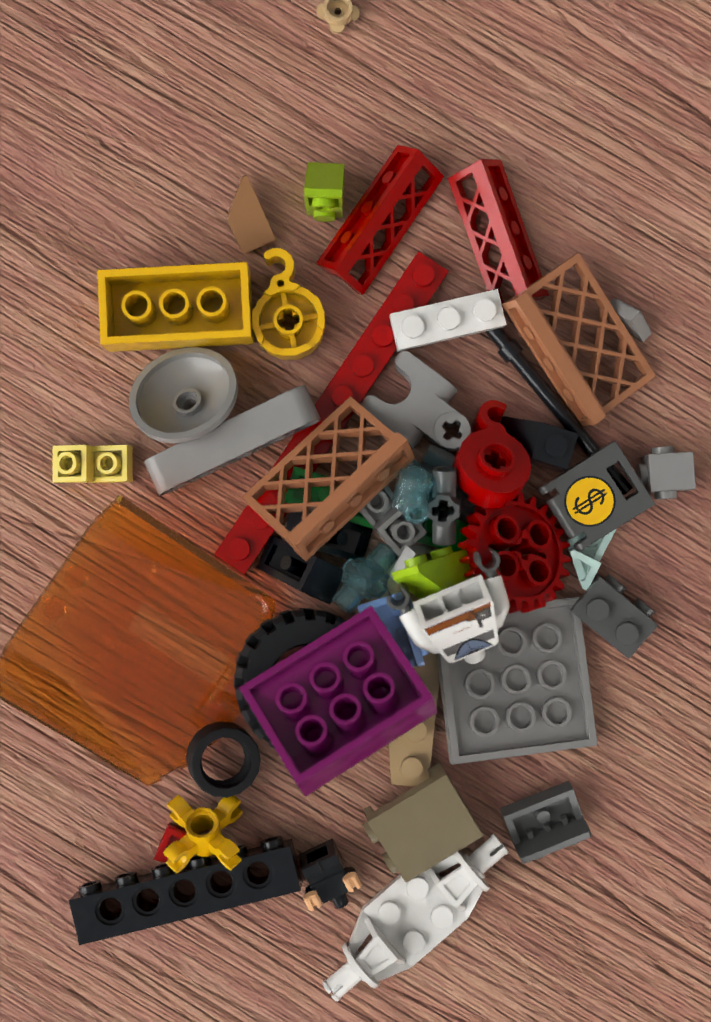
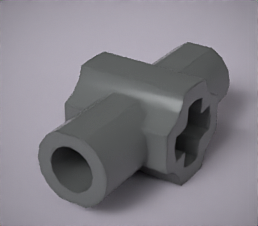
(444, 489)

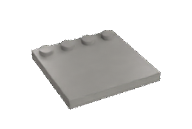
(526, 691)

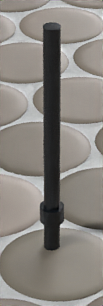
(511, 352)

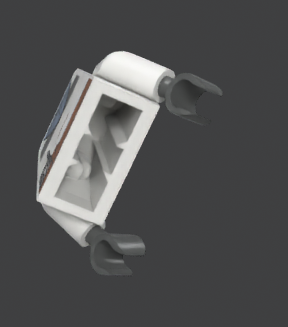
(458, 619)

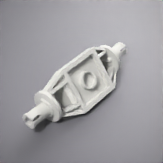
(413, 918)

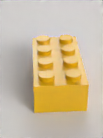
(175, 307)

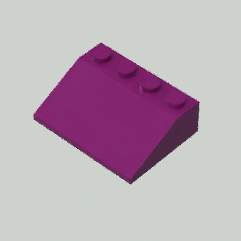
(338, 700)

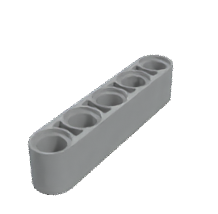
(233, 440)

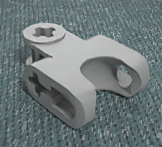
(424, 409)

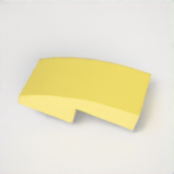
(92, 464)

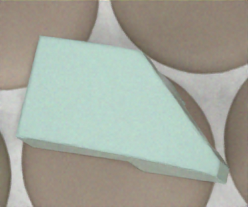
(588, 560)

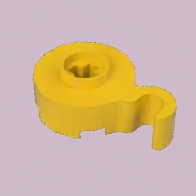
(286, 298)

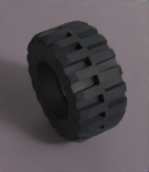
(270, 642)

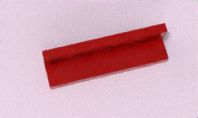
(377, 204)
(504, 223)

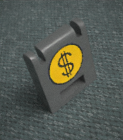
(590, 498)

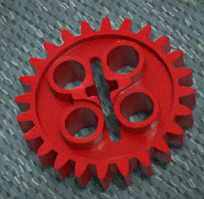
(516, 523)

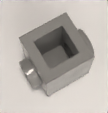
(667, 472)

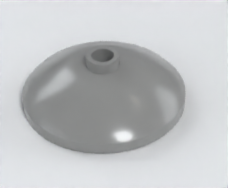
(183, 395)

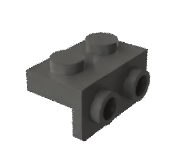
(614, 615)
(545, 822)

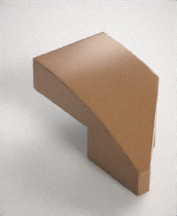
(248, 219)

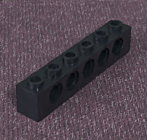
(96, 922)

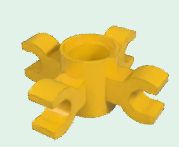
(204, 845)

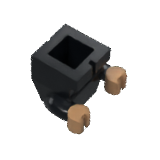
(327, 876)

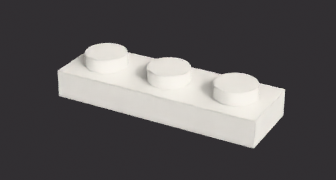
(447, 320)

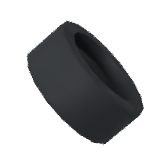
(239, 781)

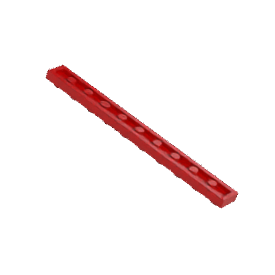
(352, 379)

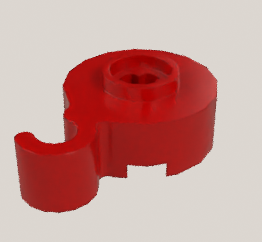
(490, 461)

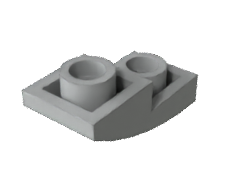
(391, 522)

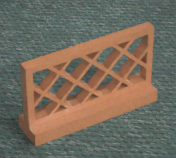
(551, 351)
(345, 500)

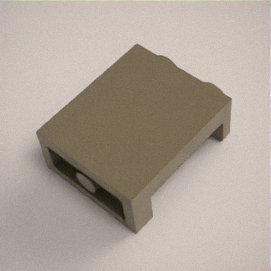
(422, 825)

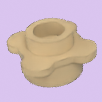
(337, 22)

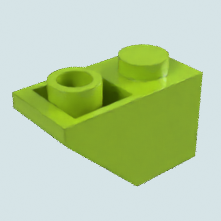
(324, 190)
(434, 575)

